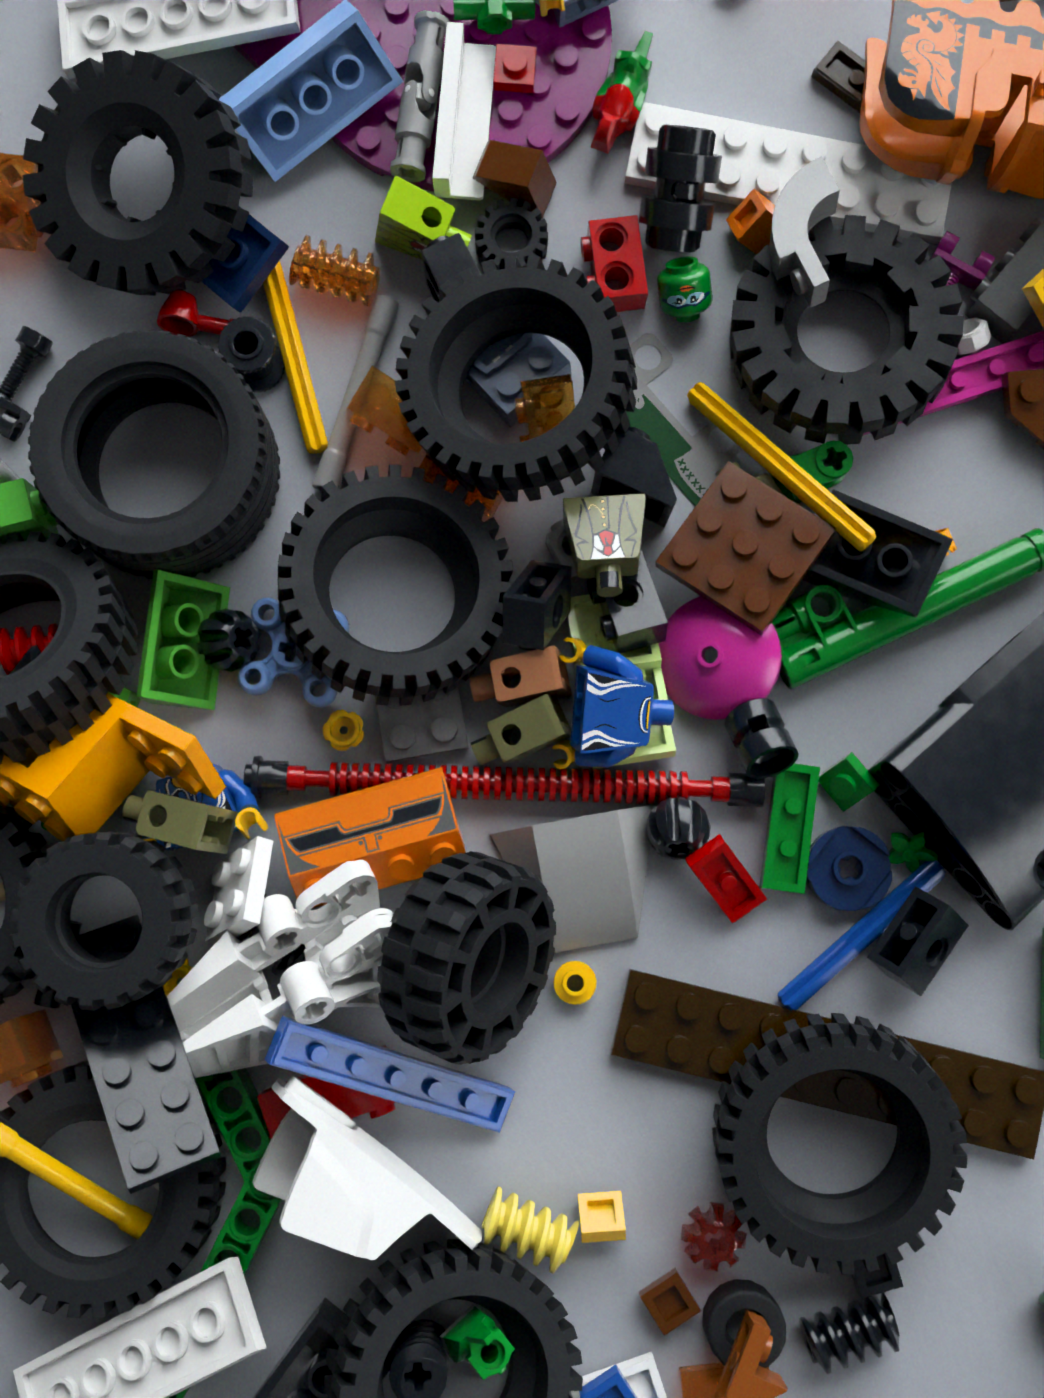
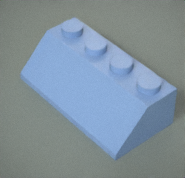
(311, 89)

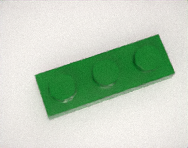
(790, 829)

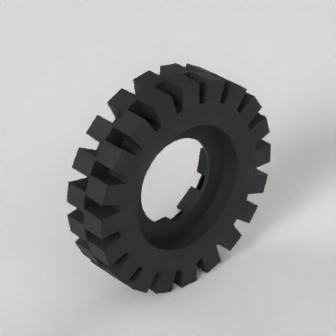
(874, 399)

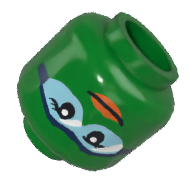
(684, 289)

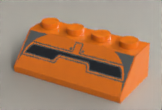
(391, 826)

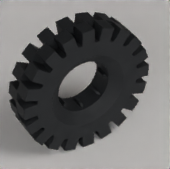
(75, 162)

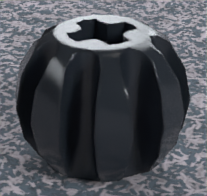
(228, 640)
(677, 827)

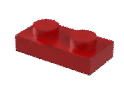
(725, 878)

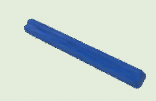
(857, 937)

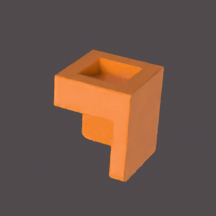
(752, 221)

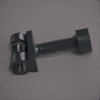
(31, 346)

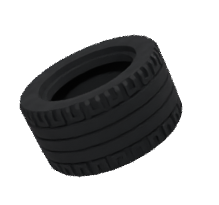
(101, 391)

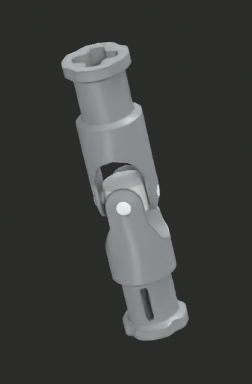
(419, 94)

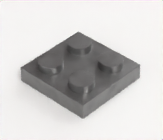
(422, 727)

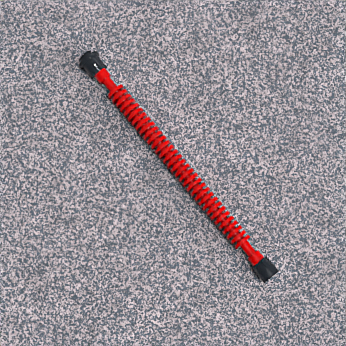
(736, 790)

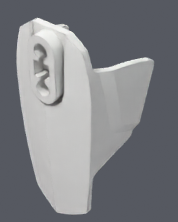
(344, 1182)

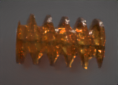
(335, 271)

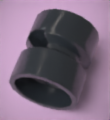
(761, 738)

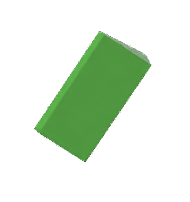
(170, 662)

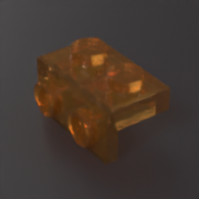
(544, 404)
(377, 407)

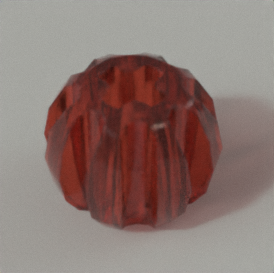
(714, 1250)

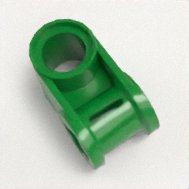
(813, 461)

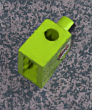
(414, 219)

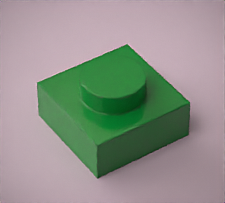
(847, 782)

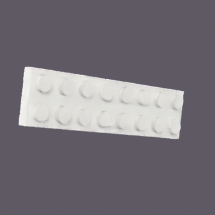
(769, 157)

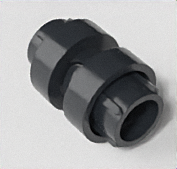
(680, 156)

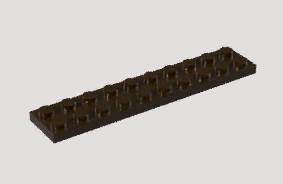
(708, 1029)

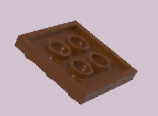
(745, 548)

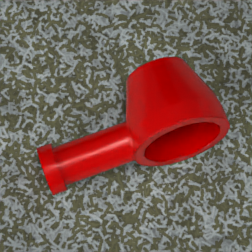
(181, 316)

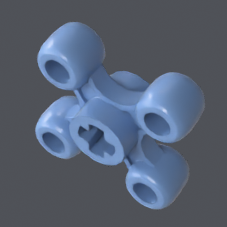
(279, 663)

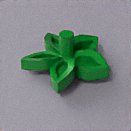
(910, 850)

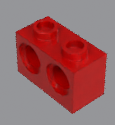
(621, 265)

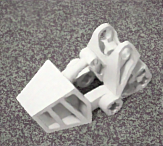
(226, 1001)

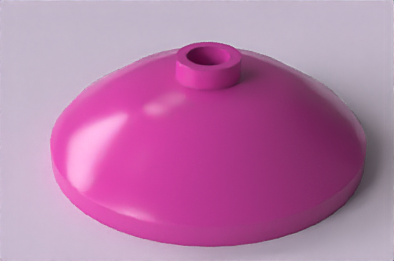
(744, 665)

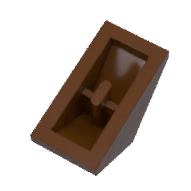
(516, 173)

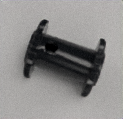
(253, 352)

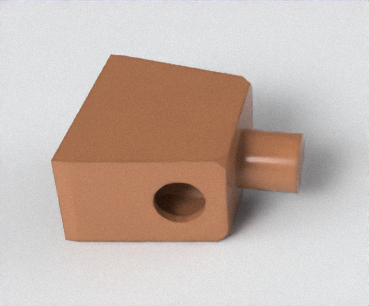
(540, 673)

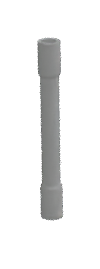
(376, 332)

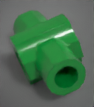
(494, 15)

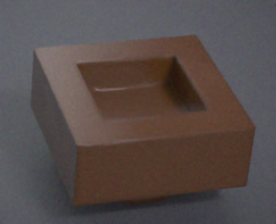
(669, 1301)

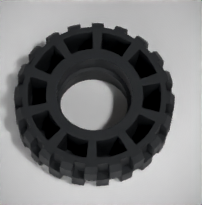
(467, 957)

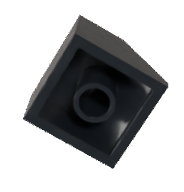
(637, 469)

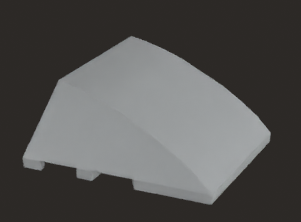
(591, 872)

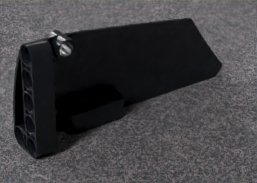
(978, 780)

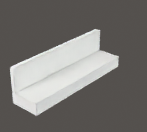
(462, 115)

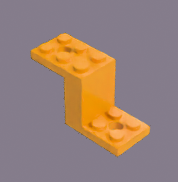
(90, 776)

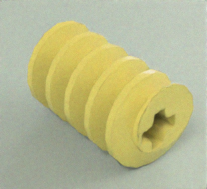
(528, 1230)

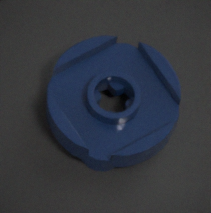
(872, 864)

